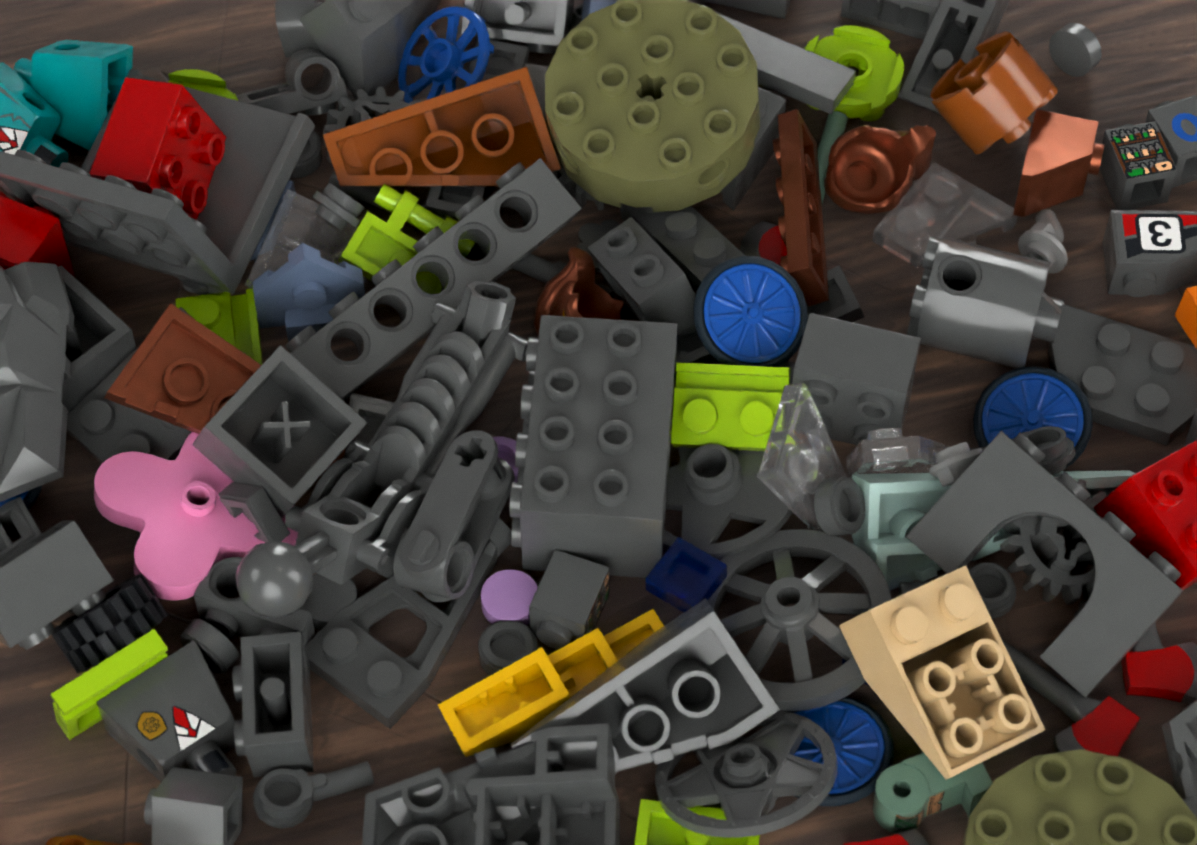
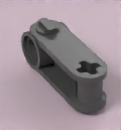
(454, 519)

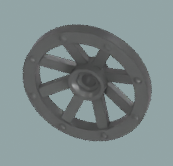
(804, 619)

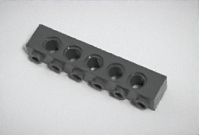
(544, 211)

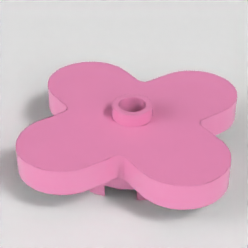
(177, 516)

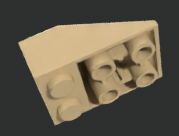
(944, 672)

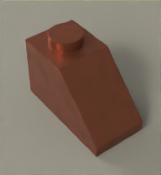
(1057, 161)

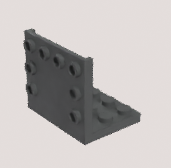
(153, 227)

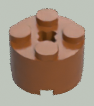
(992, 93)

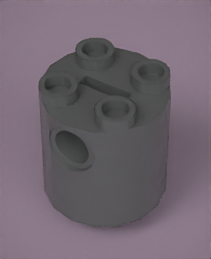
(982, 302)

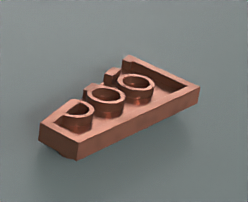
(182, 373)

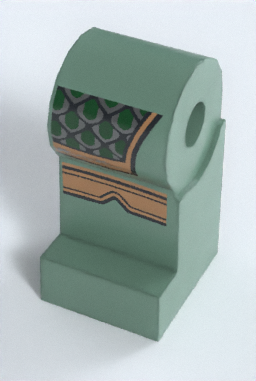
(918, 789)

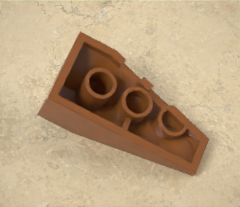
(448, 139)

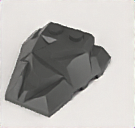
(32, 376)
(531, 795)

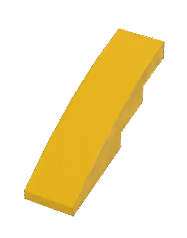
(537, 684)

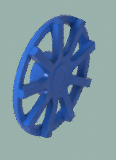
(444, 58)

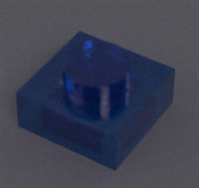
(685, 576)

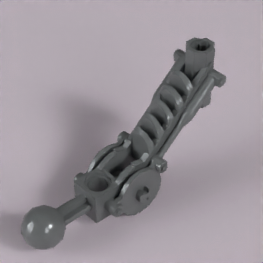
(439, 398)

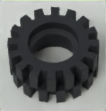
(110, 625)

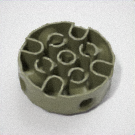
(653, 103)
(1080, 801)

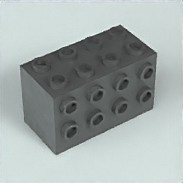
(595, 443)

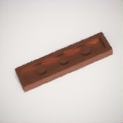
(801, 197)

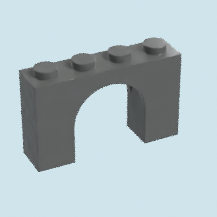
(1012, 485)

